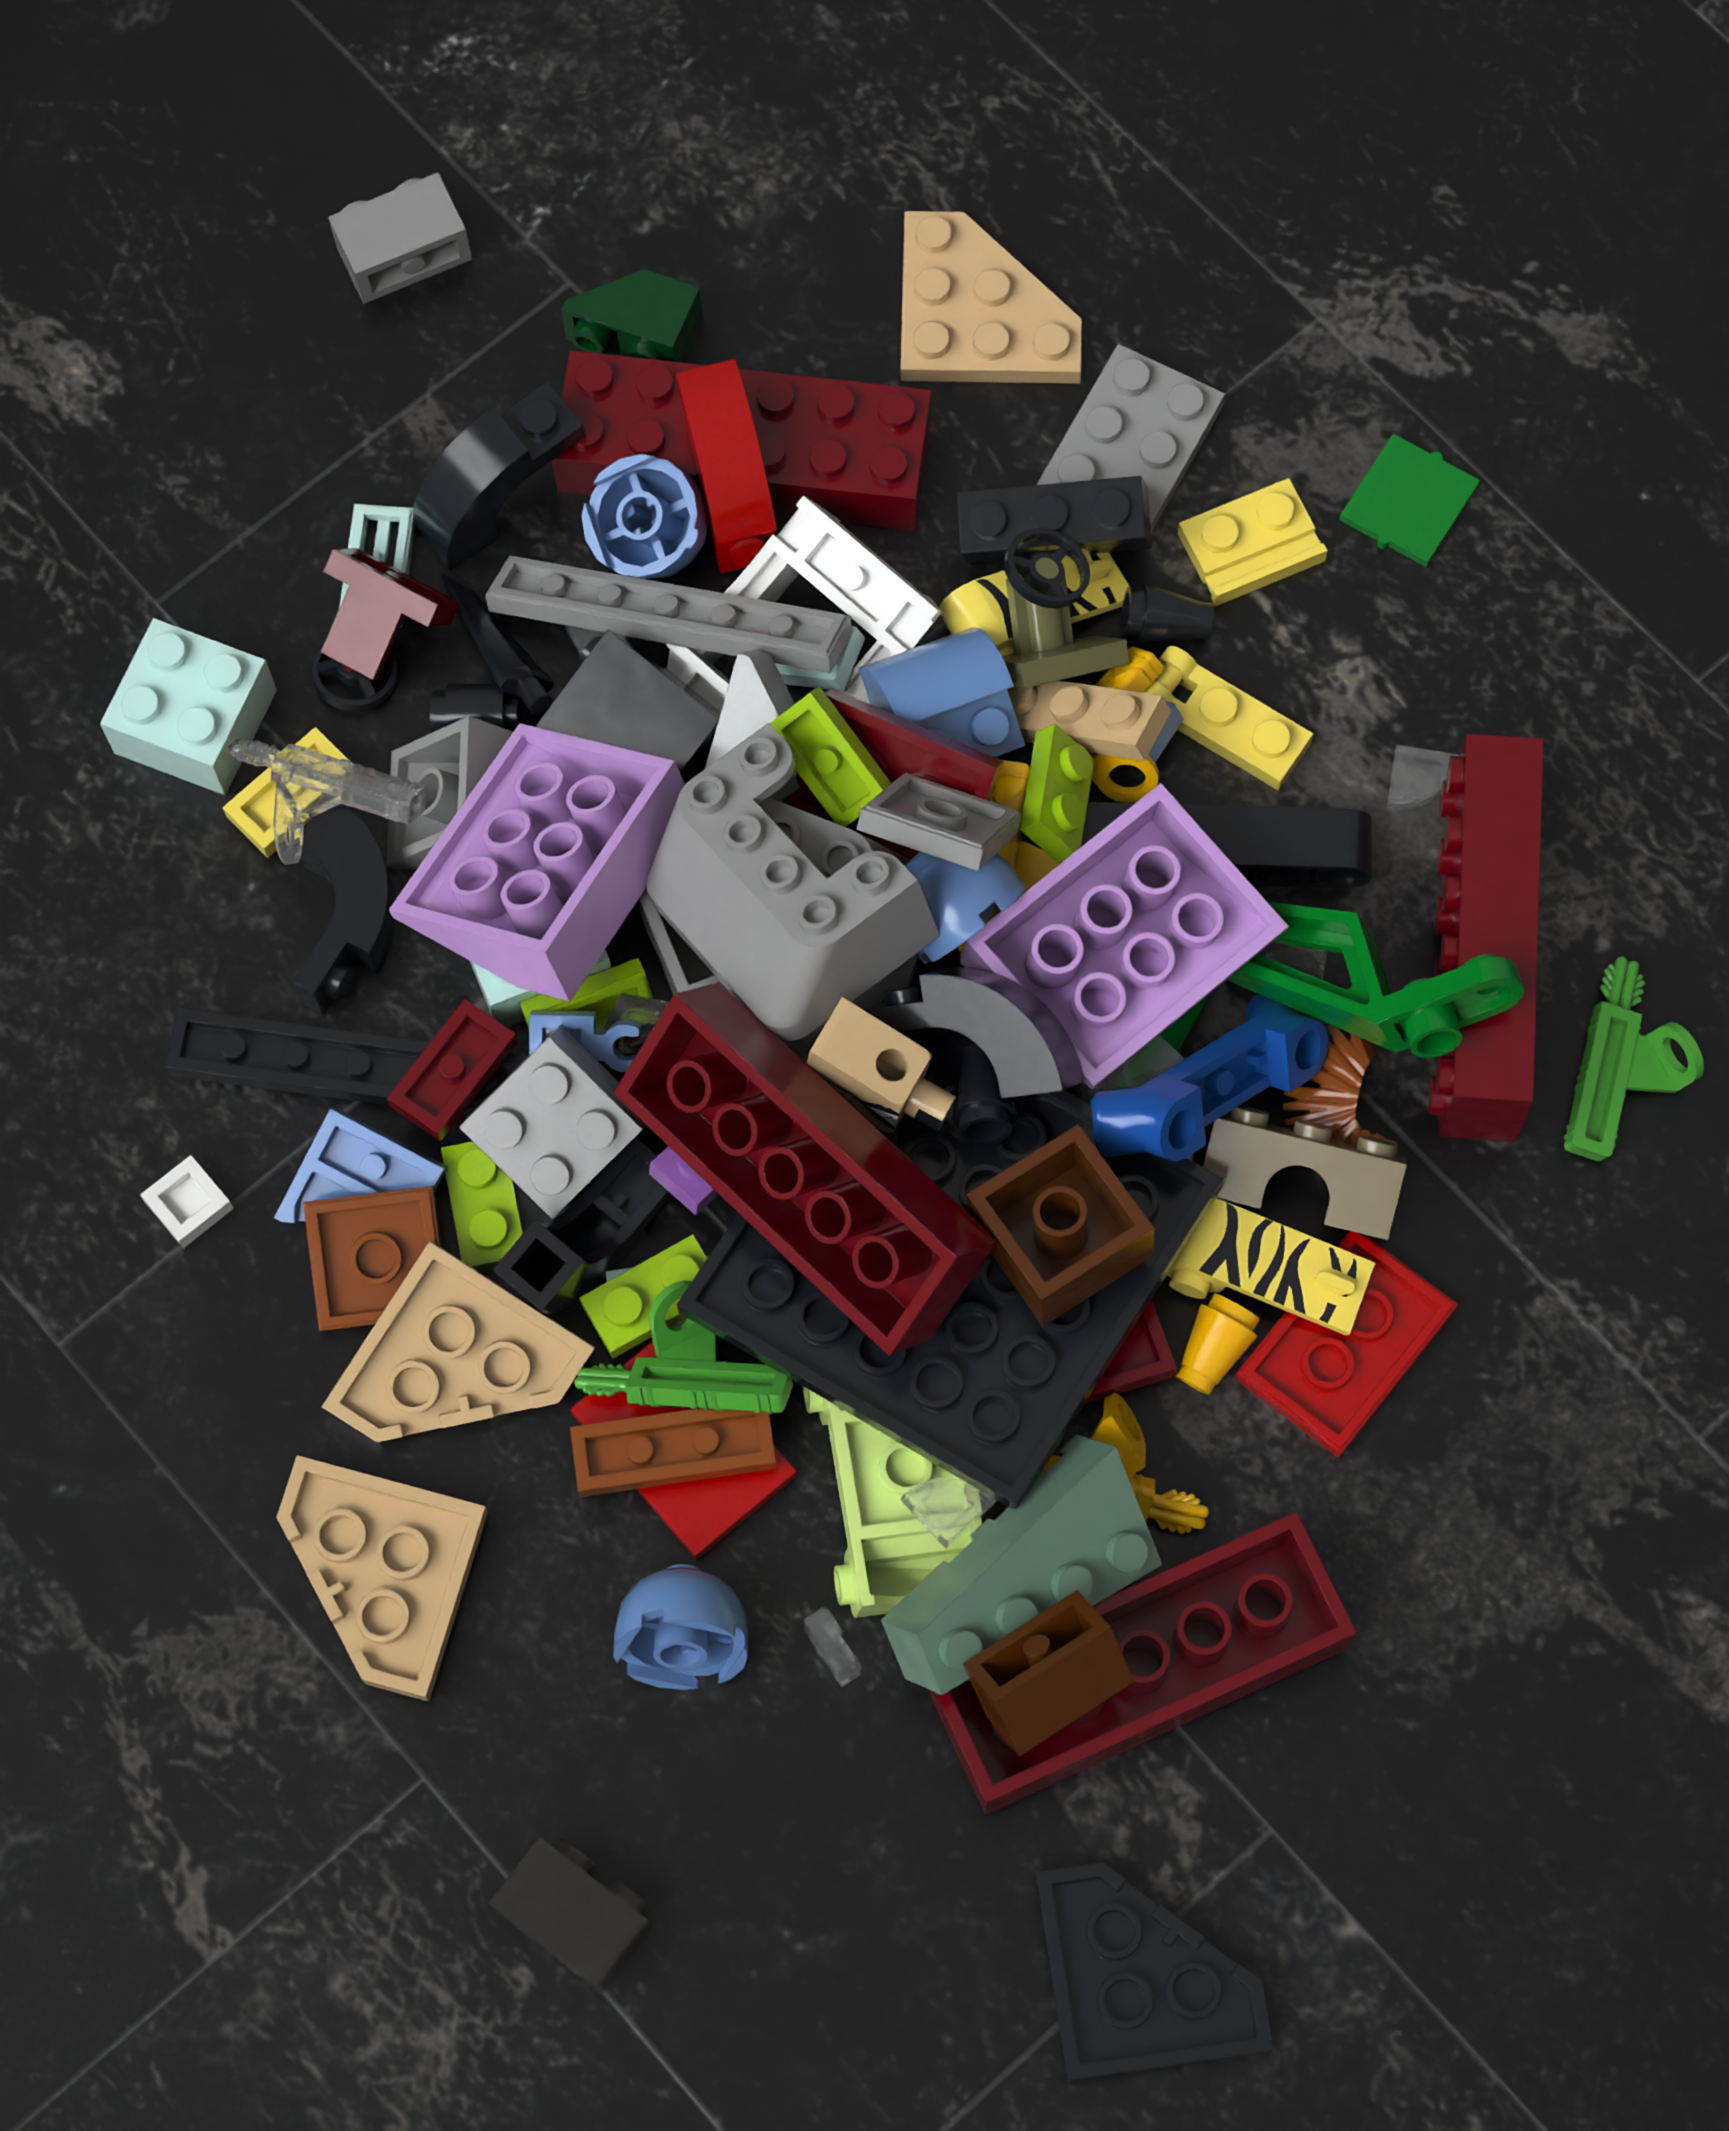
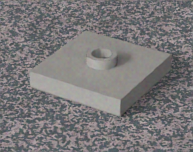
(939, 821)

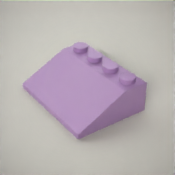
(544, 858)
(1129, 932)

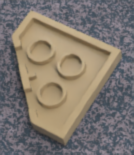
(979, 310)
(454, 1355)
(383, 1566)

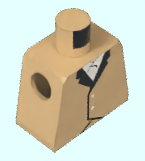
(877, 1070)

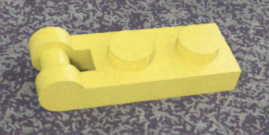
(1231, 720)

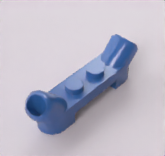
(1172, 1109)

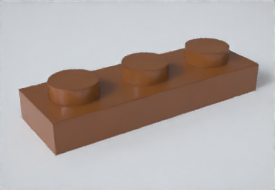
(670, 1449)

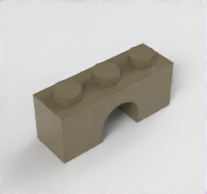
(1360, 1178)

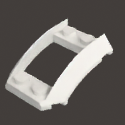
(840, 568)

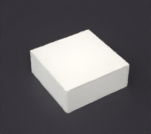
(187, 1201)

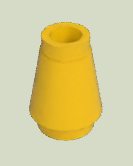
(1216, 1343)

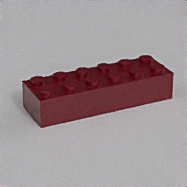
(832, 440)
(1490, 909)
(804, 1167)
(1191, 1647)

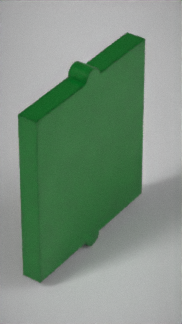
(1409, 500)

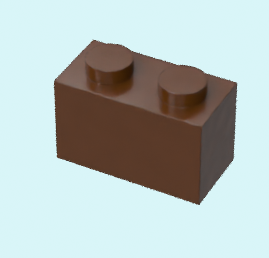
(1048, 1672)

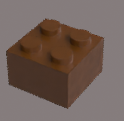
(1062, 1224)

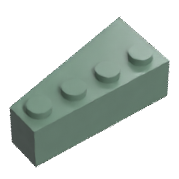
(1066, 1535)

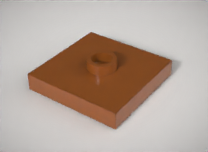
(365, 1250)

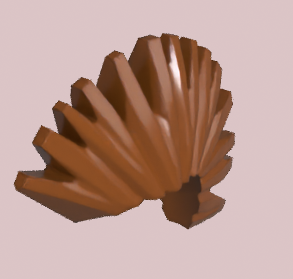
(1339, 1088)

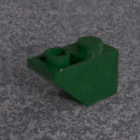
(635, 317)

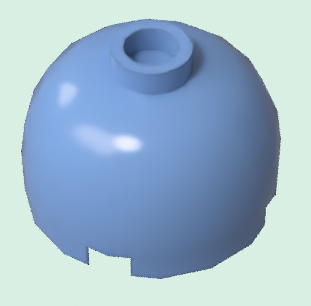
(645, 518)
(962, 897)
(681, 1628)

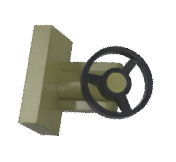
(1043, 619)

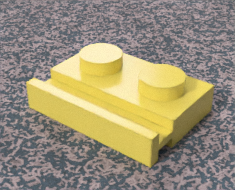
(1252, 541)

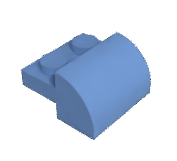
(950, 688)

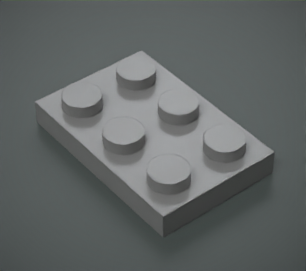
(1137, 424)

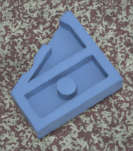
(355, 1160)

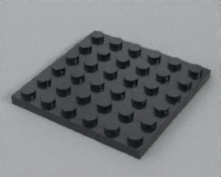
(992, 1381)

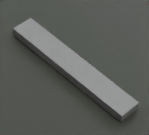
(669, 613)

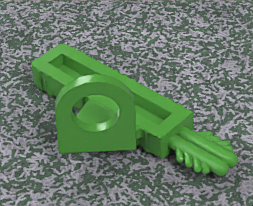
(1623, 1060)
(688, 1370)

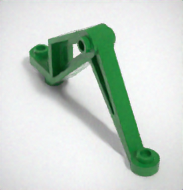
(1418, 1017)

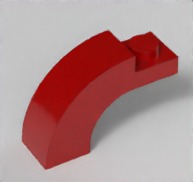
(727, 462)

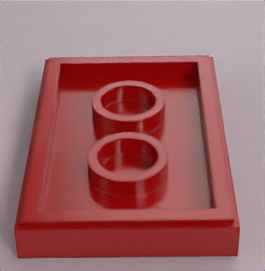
(1339, 1381)
(696, 1510)

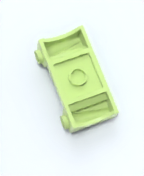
(885, 1541)

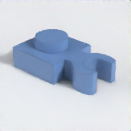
(583, 1028)

